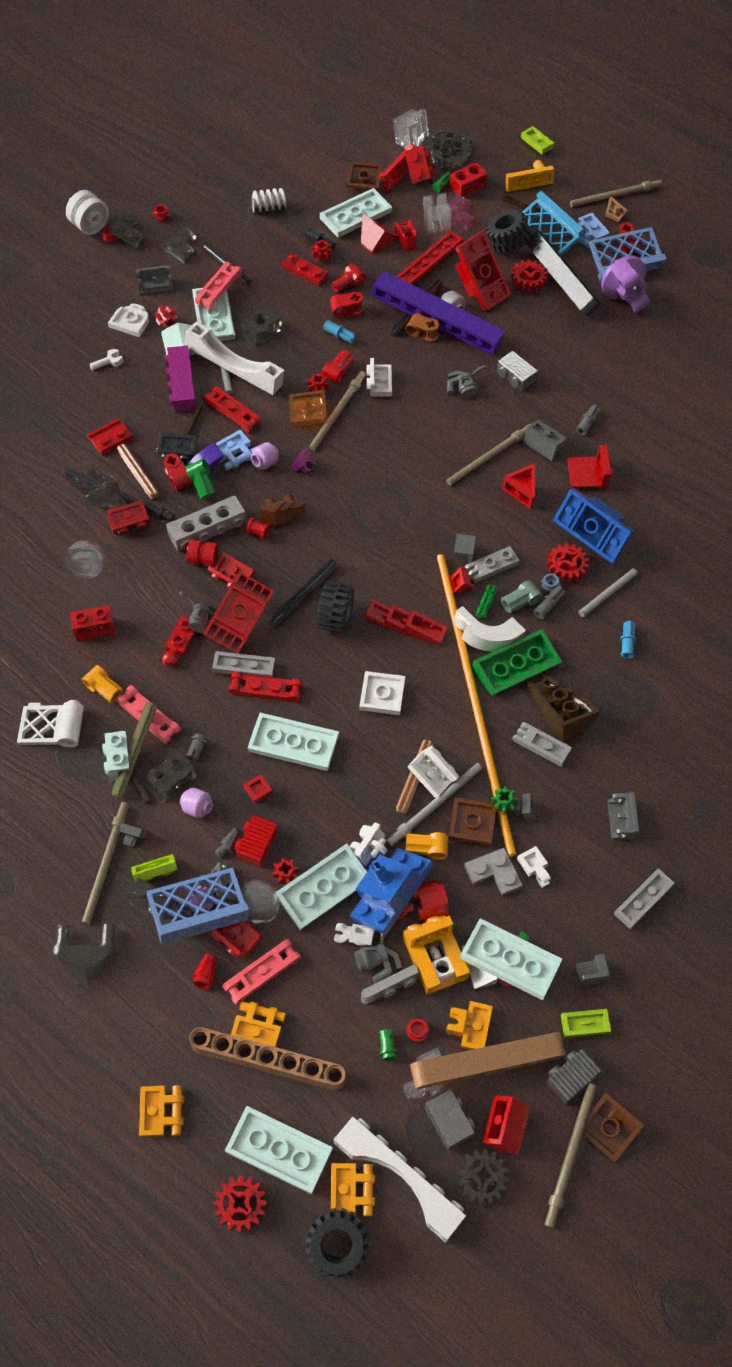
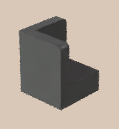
(465, 546)
(592, 971)

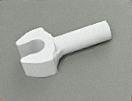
(113, 358)

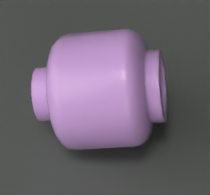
(264, 456)
(196, 802)

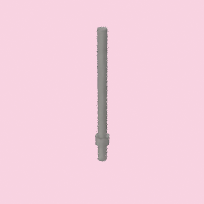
(405, 829)

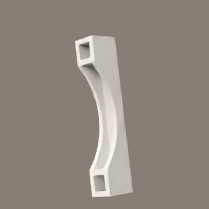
(205, 343)
(360, 1144)

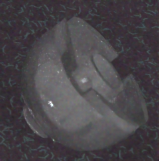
(85, 558)
(261, 900)

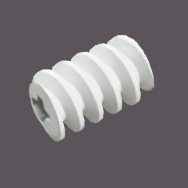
(268, 199)

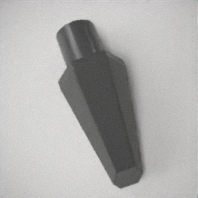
(228, 843)

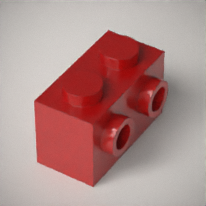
(506, 1125)

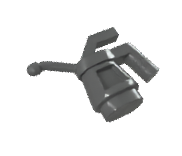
(466, 383)
(201, 614)
(373, 956)

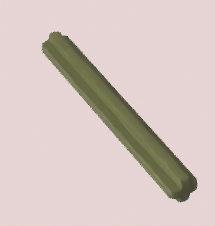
(134, 749)

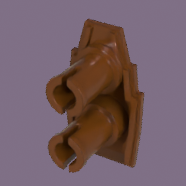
(281, 512)

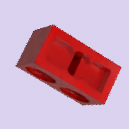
(468, 180)
(92, 623)

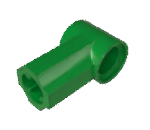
(199, 474)

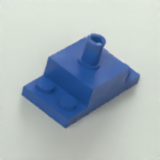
(594, 524)
(389, 889)

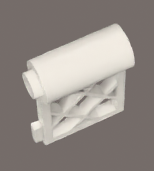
(66, 724)

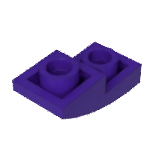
(211, 454)

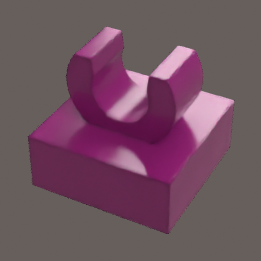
(301, 461)

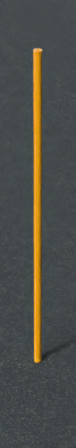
(476, 704)

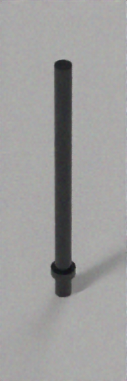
(160, 512)

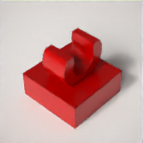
(461, 581)
(258, 789)

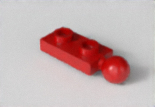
(178, 642)

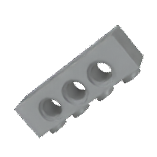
(206, 523)

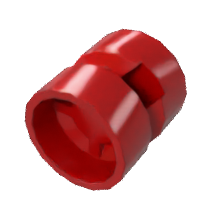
(202, 553)

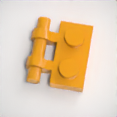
(256, 1030)
(153, 1111)
(344, 1187)

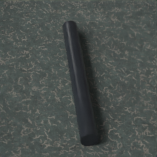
(222, 260)

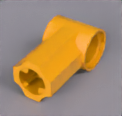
(99, 681)
(433, 845)

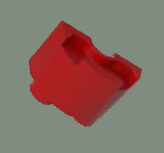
(432, 900)

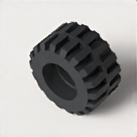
(508, 231)
(335, 606)
(332, 1265)

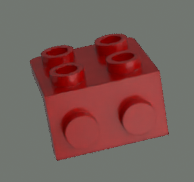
(591, 471)

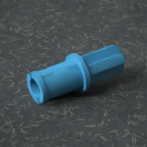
(339, 331)
(628, 640)

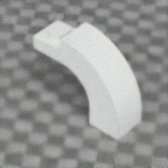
(487, 637)

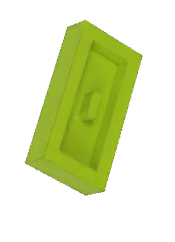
(537, 140)
(162, 866)
(585, 1023)

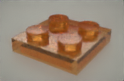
(308, 408)

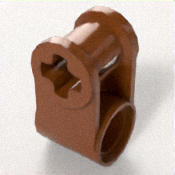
(421, 326)

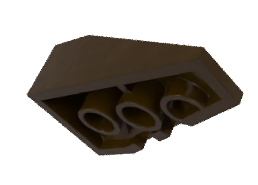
(564, 711)

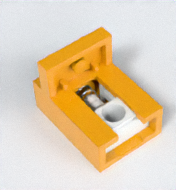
(430, 935)

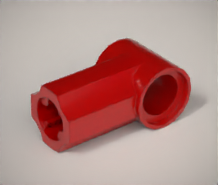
(336, 369)

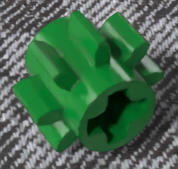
(504, 794)

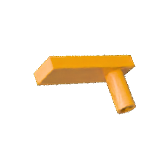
(530, 178)

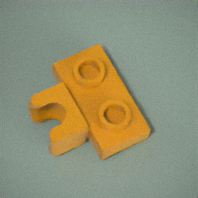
(472, 1025)

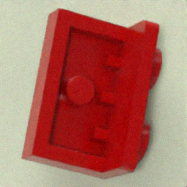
(419, 164)
(127, 517)
(228, 569)
(238, 937)

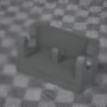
(154, 280)
(544, 439)
(623, 816)

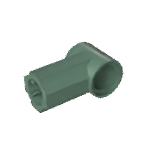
(525, 594)

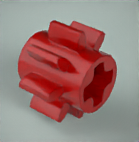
(321, 251)
(166, 316)
(317, 383)
(282, 866)

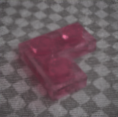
(459, 216)

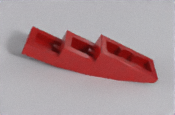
(406, 623)

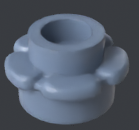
(550, 578)

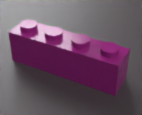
(181, 379)

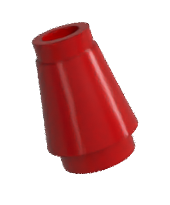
(205, 973)

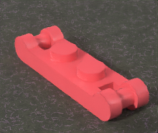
(218, 285)
(159, 720)
(261, 971)

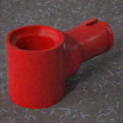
(351, 276)

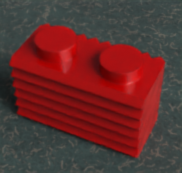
(256, 840)

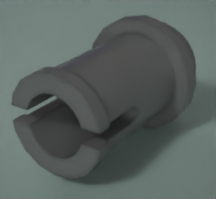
(196, 746)

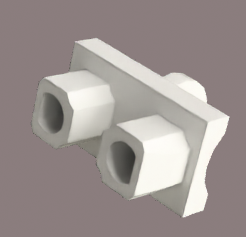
(372, 844)

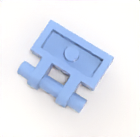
(593, 228)
(232, 445)

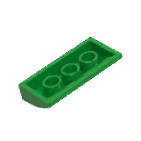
(516, 662)

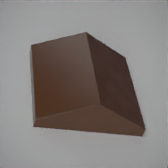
(364, 175)
(611, 1127)

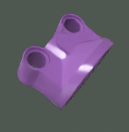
(626, 281)

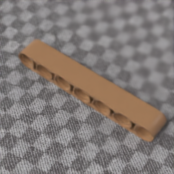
(259, 1050)
(487, 1060)

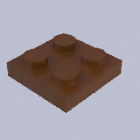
(472, 822)

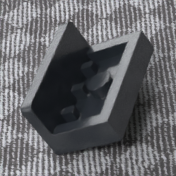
(178, 444)

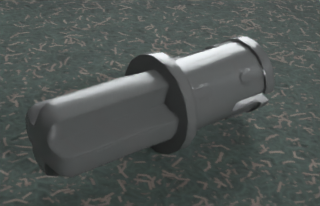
(588, 420)
(549, 602)

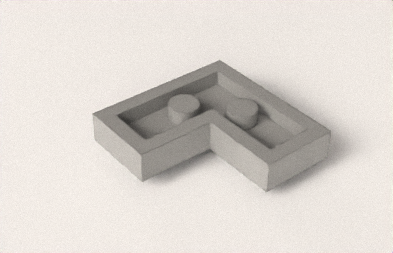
(497, 866)

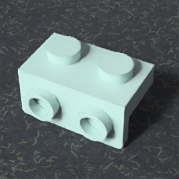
(117, 754)

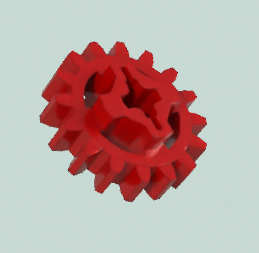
(529, 275)
(568, 562)
(248, 1195)

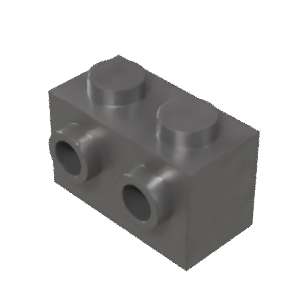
(450, 1120)

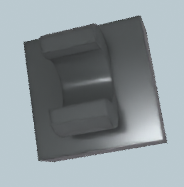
(526, 807)
(131, 834)

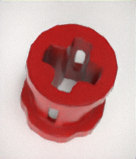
(258, 528)

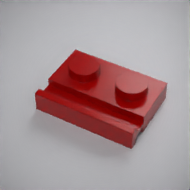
(110, 436)

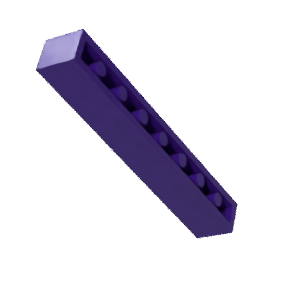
(450, 318)

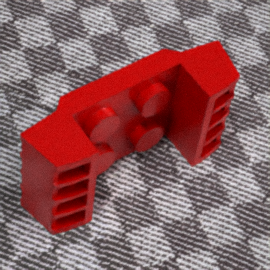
(238, 613)

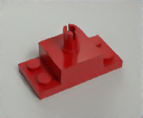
(481, 271)

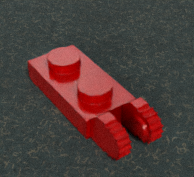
(305, 269)

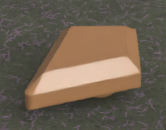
(615, 210)

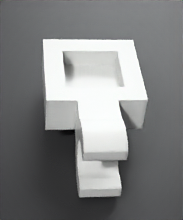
(534, 863)
(357, 934)

